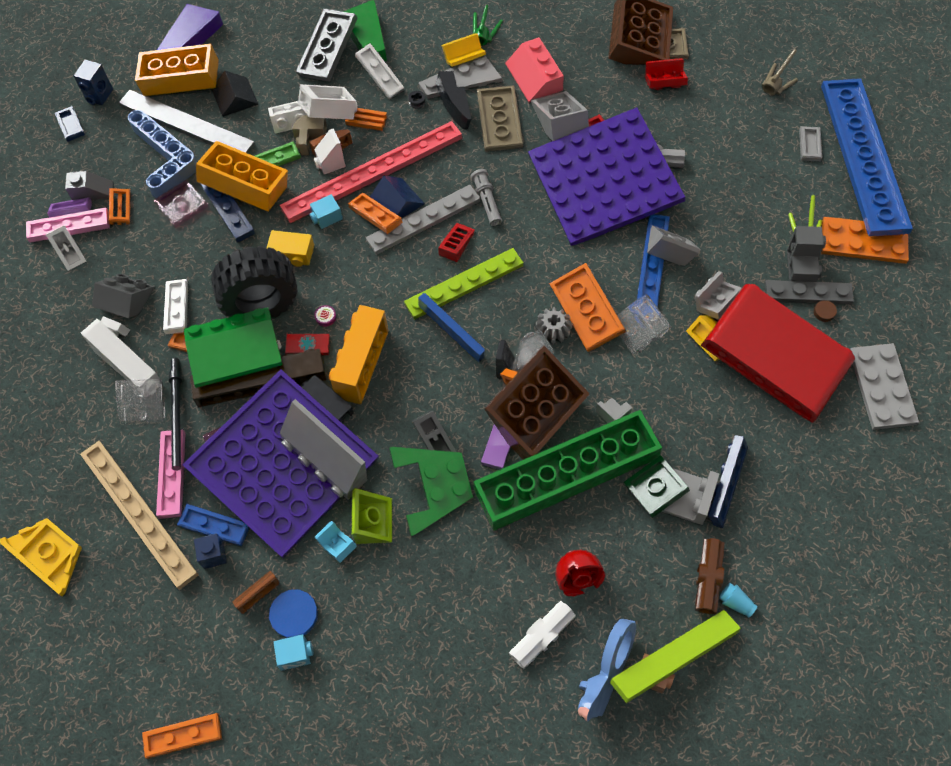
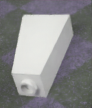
(116, 353)

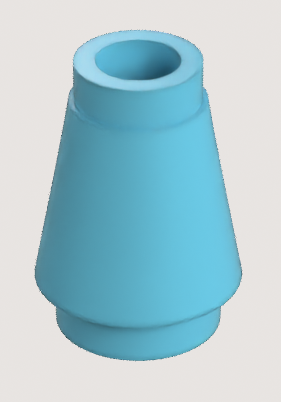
(737, 600)

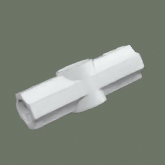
(542, 634)

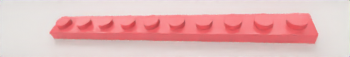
(373, 170)

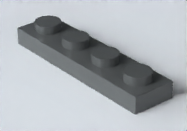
(809, 291)

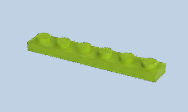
(467, 281)

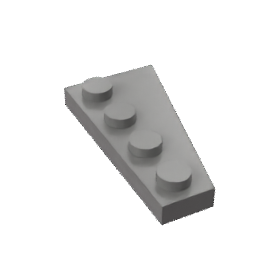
(468, 74)

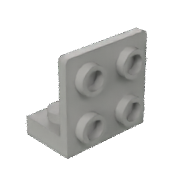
(695, 503)

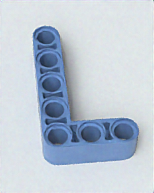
(180, 159)

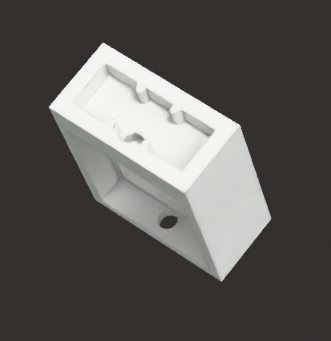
(327, 102)

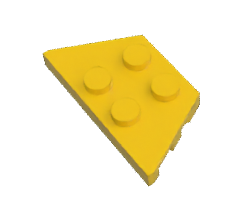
(46, 553)

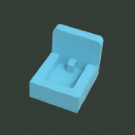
(335, 542)

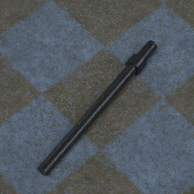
(175, 379)

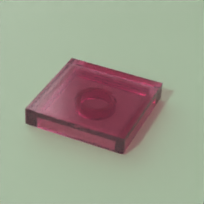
(181, 203)

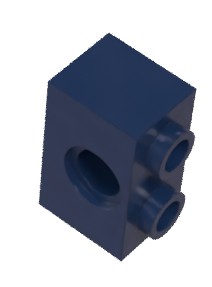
(93, 82)

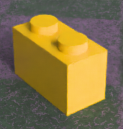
(293, 245)

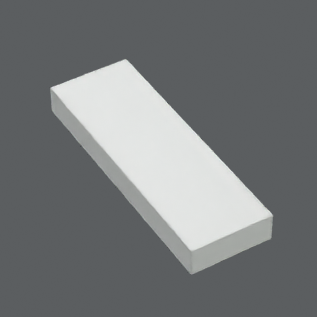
(379, 71)
(175, 306)

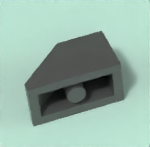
(86, 184)

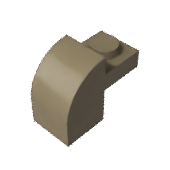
(308, 129)

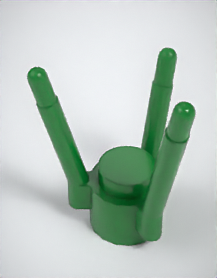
(482, 31)

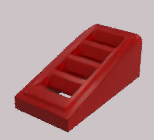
(455, 254)

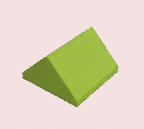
(371, 517)

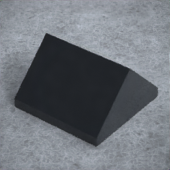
(233, 93)

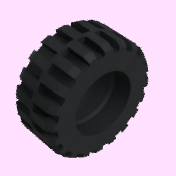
(254, 281)

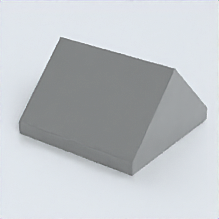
(671, 246)

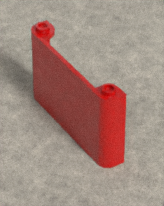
(779, 351)

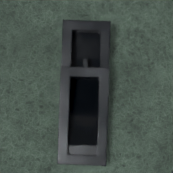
(453, 98)

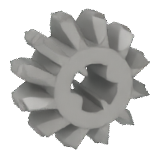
(562, 324)

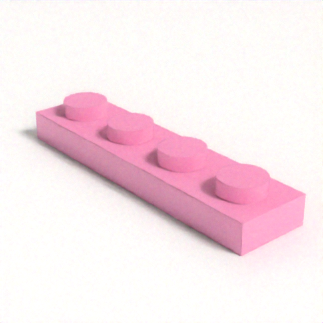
(75, 224)
(169, 481)

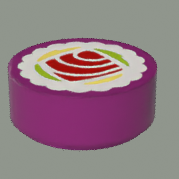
(325, 315)

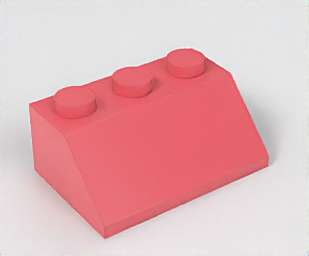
(535, 70)

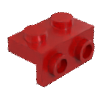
(665, 74)

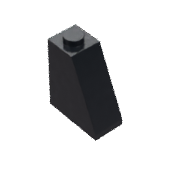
(327, 398)

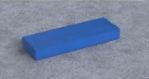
(210, 523)

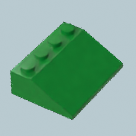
(232, 347)

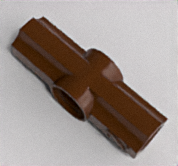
(710, 576)

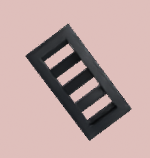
(504, 358)

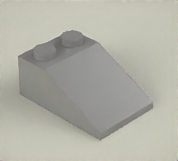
(560, 114)

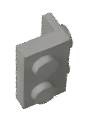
(715, 296)

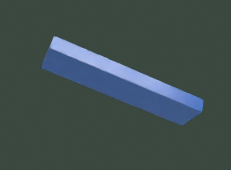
(451, 327)

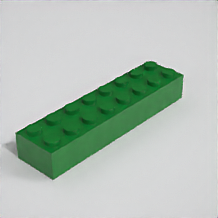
(566, 469)

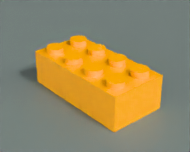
(177, 70)
(241, 175)
(359, 354)

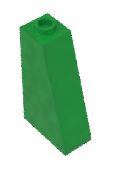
(367, 28)

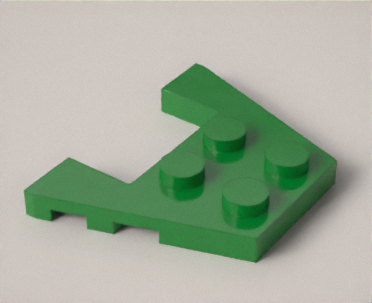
(443, 482)

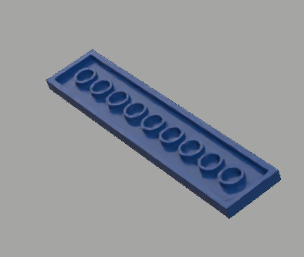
(866, 158)

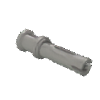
(484, 190)

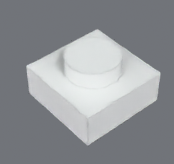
(115, 327)

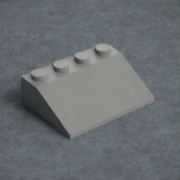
(322, 451)

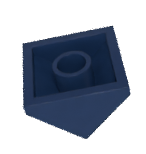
(396, 196)

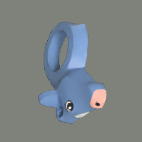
(614, 658)

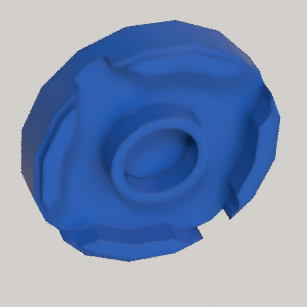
(293, 613)

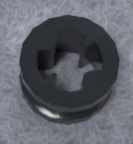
(416, 104)

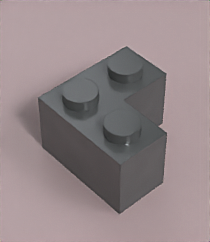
(804, 253)

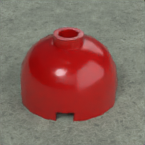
(581, 569)

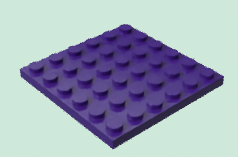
(605, 176)
(263, 479)

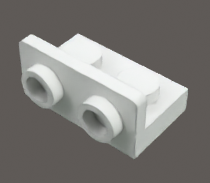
(285, 116)

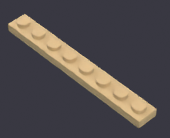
(139, 515)

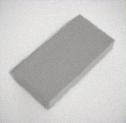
(810, 143)

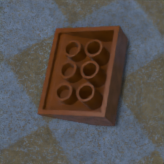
(640, 31)
(535, 403)

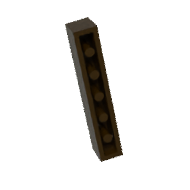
(297, 366)

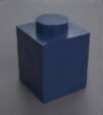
(210, 551)

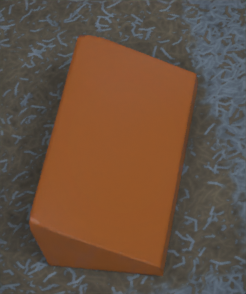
(256, 592)

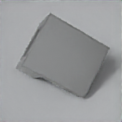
(612, 410)

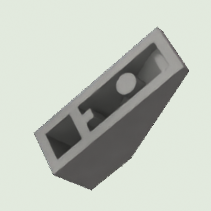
(432, 432)

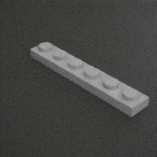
(424, 219)

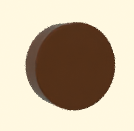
(825, 311)

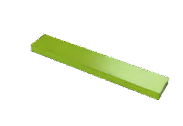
(674, 656)

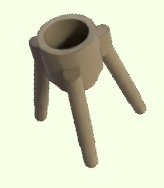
(773, 84)

